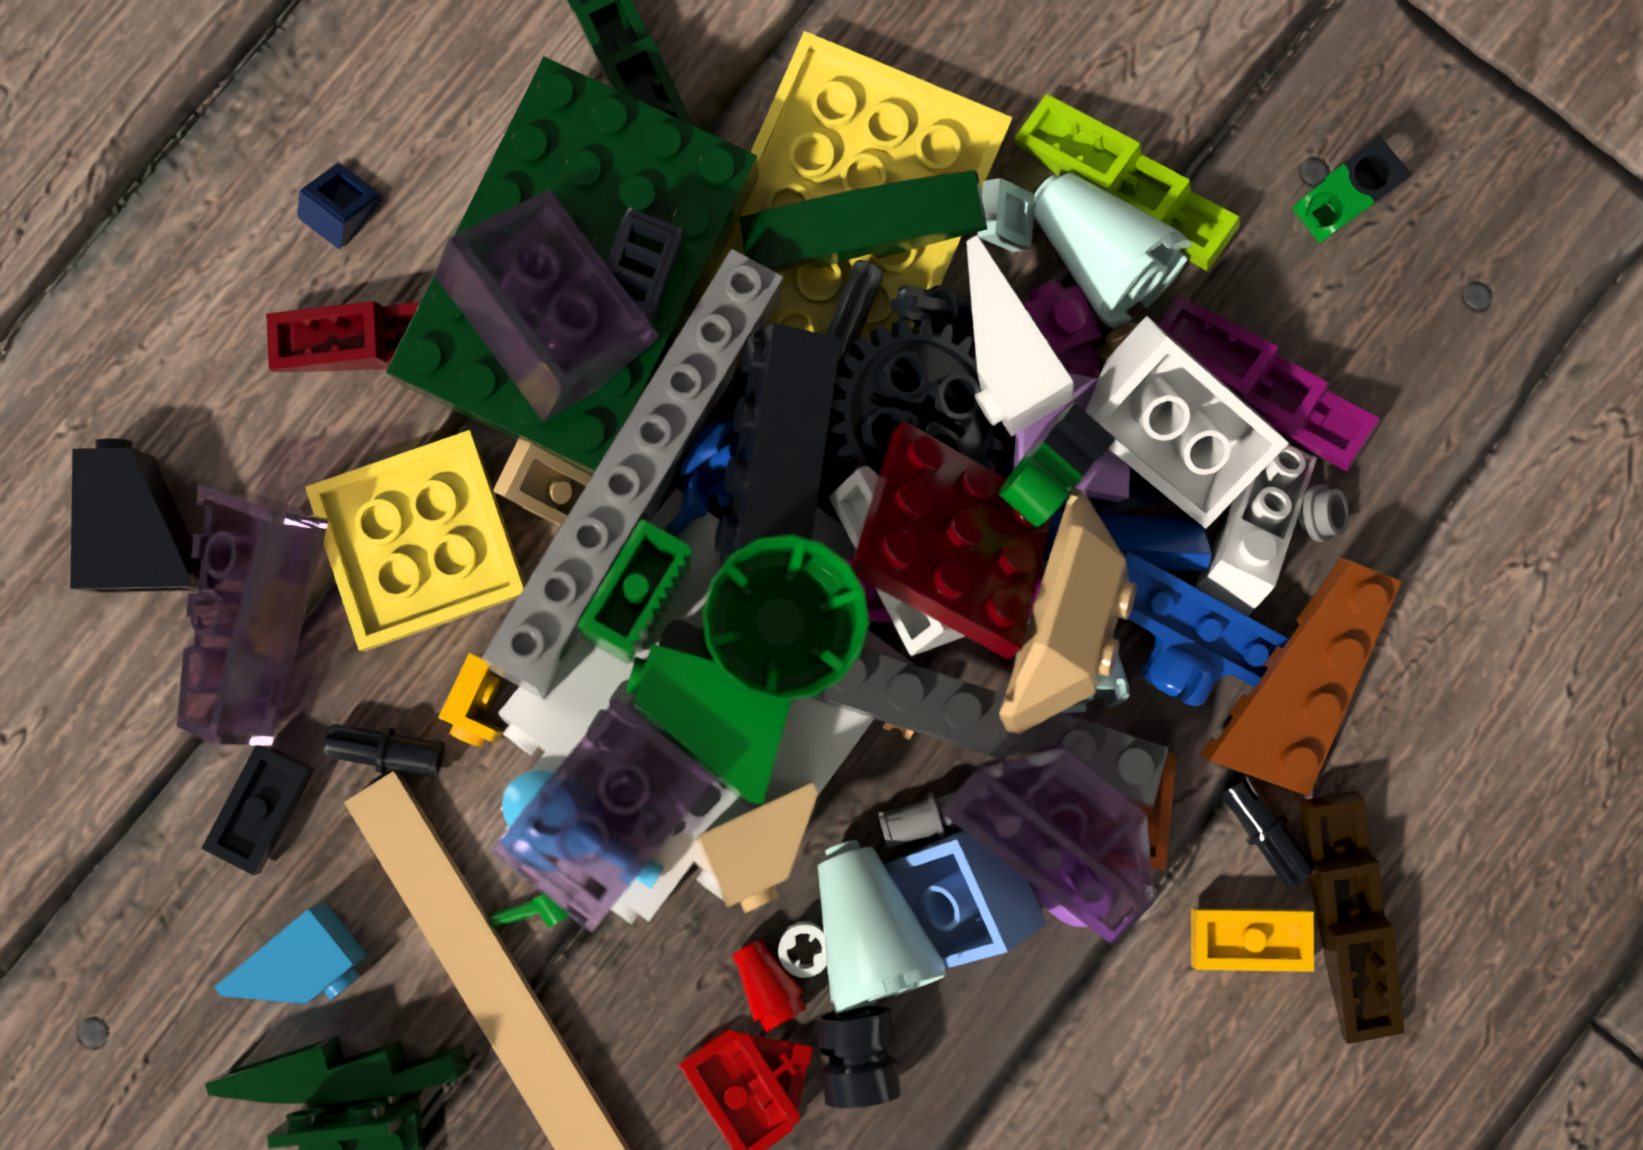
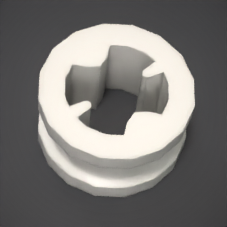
(788, 941)

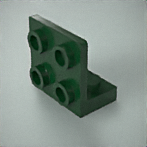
(359, 1125)

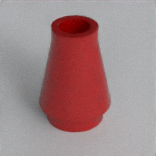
(768, 986)

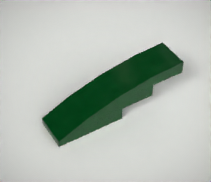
(628, 53)
(865, 222)
(324, 1076)

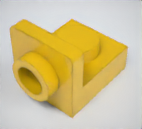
(472, 690)

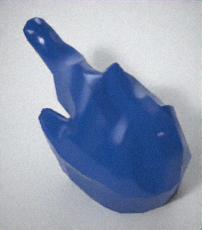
(705, 472)

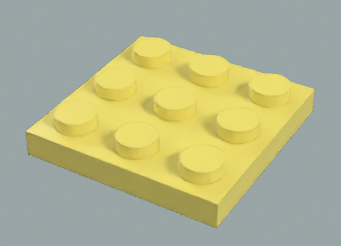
(416, 540)

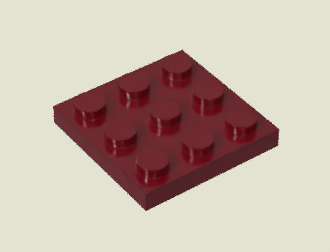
(950, 542)

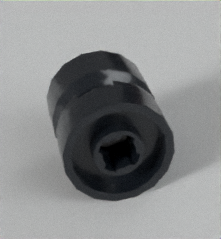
(858, 1063)

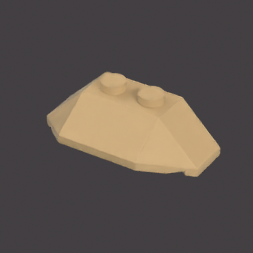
(1071, 620)

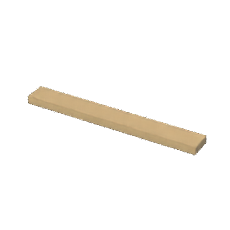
(482, 968)

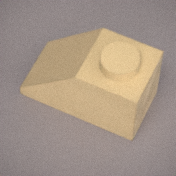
(758, 848)

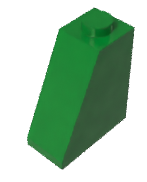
(710, 719)

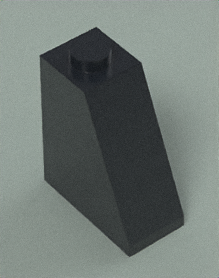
(126, 524)

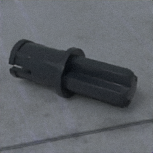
(937, 304)
(384, 750)
(1267, 830)

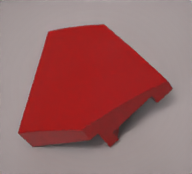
(749, 1086)

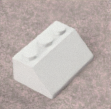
(1180, 423)

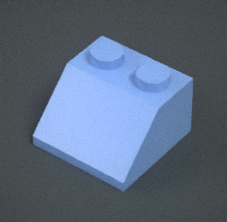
(966, 898)

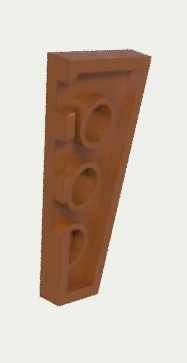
(1301, 699)

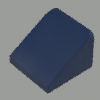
(337, 204)

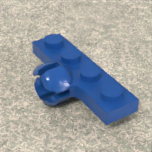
(1194, 635)

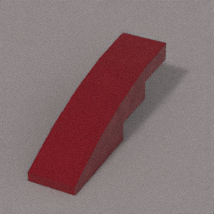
(337, 337)

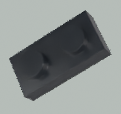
(258, 809)

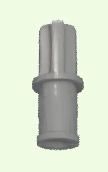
(916, 821)

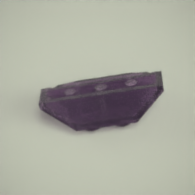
(1063, 834)

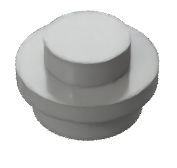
(1324, 513)

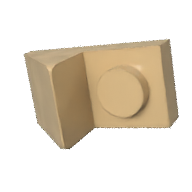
(541, 482)

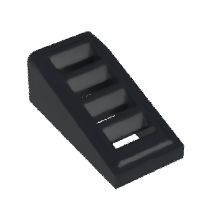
(646, 226)

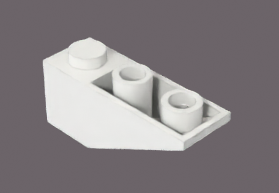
(1257, 533)

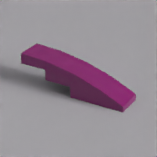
(1274, 387)

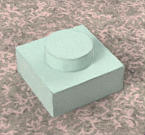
(1007, 215)

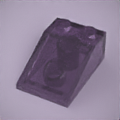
(604, 815)

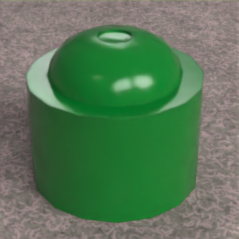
(785, 618)

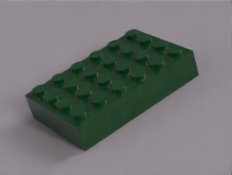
(597, 159)

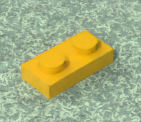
(1252, 939)

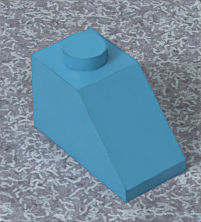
(300, 962)

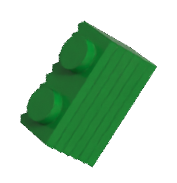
(635, 592)

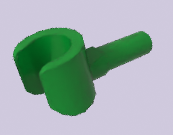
(549, 911)

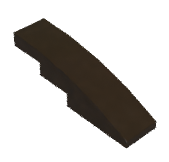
(1351, 917)

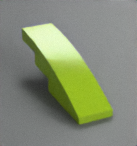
(1081, 145)

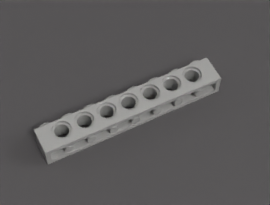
(634, 473)

